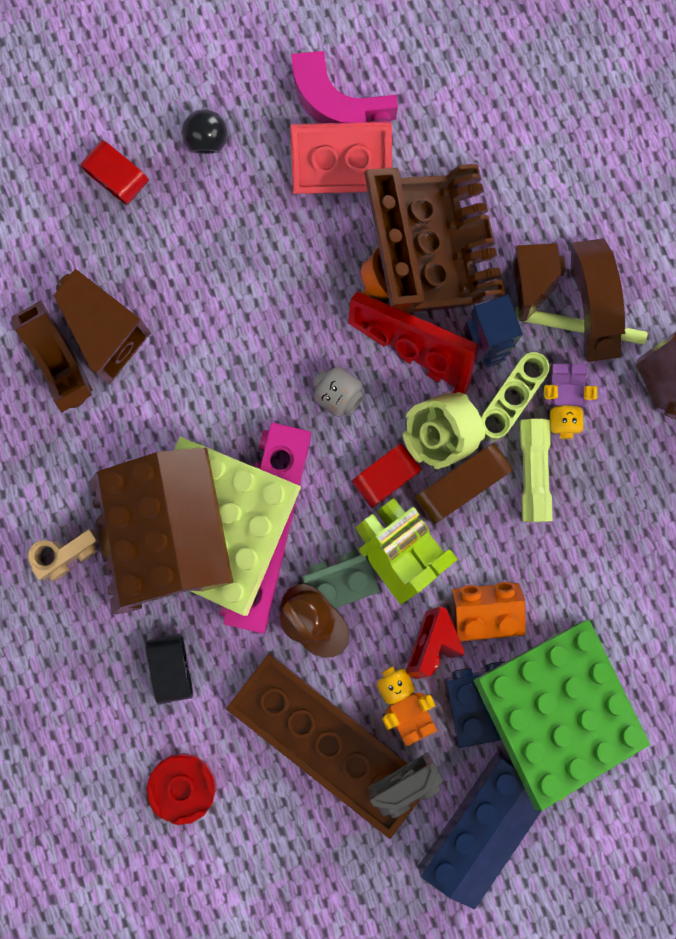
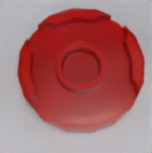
(187, 777)

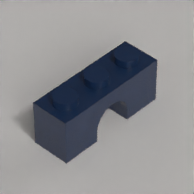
(494, 329)

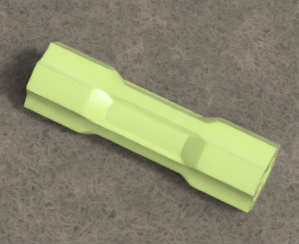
(536, 497)

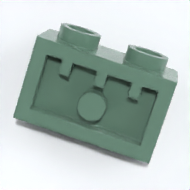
(344, 581)

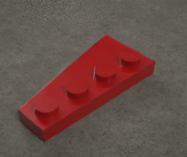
(434, 348)

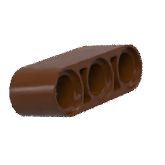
(463, 483)

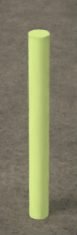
(577, 325)

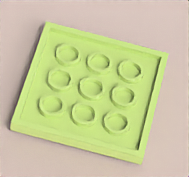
(252, 517)

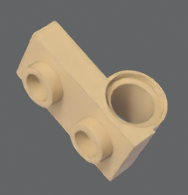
(80, 548)

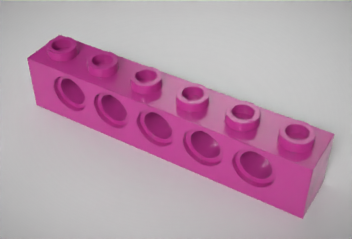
(296, 444)

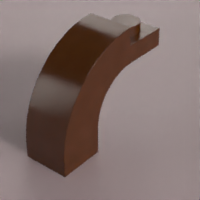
(601, 296)
(53, 355)

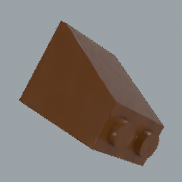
(100, 325)

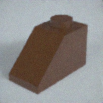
(536, 275)

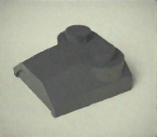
(406, 785)

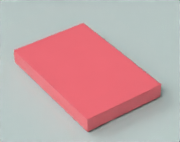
(337, 155)

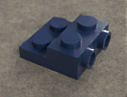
(468, 710)

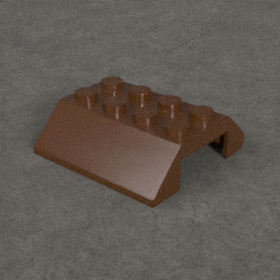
(432, 241)
(160, 527)

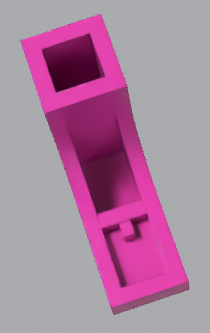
(329, 105)

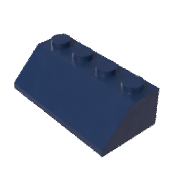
(480, 835)

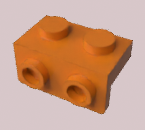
(489, 611)

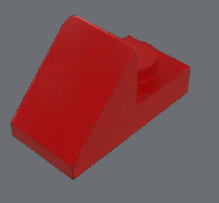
(434, 637)

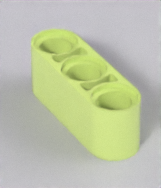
(523, 385)

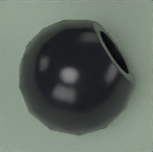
(204, 132)

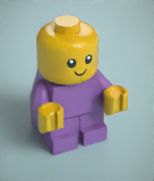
(566, 394)

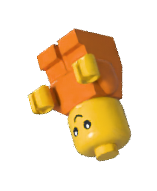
(406, 708)

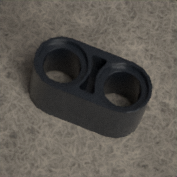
(169, 669)

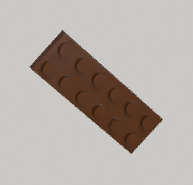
(318, 738)

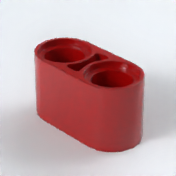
(114, 172)
(386, 475)

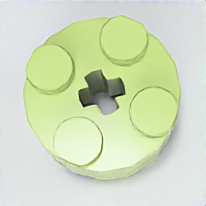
(443, 429)

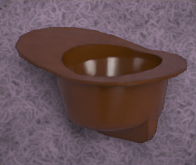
(313, 621)

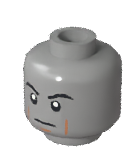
(338, 391)

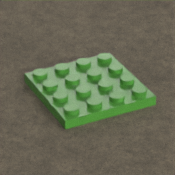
(561, 714)

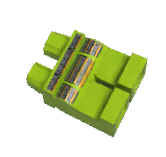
(403, 551)

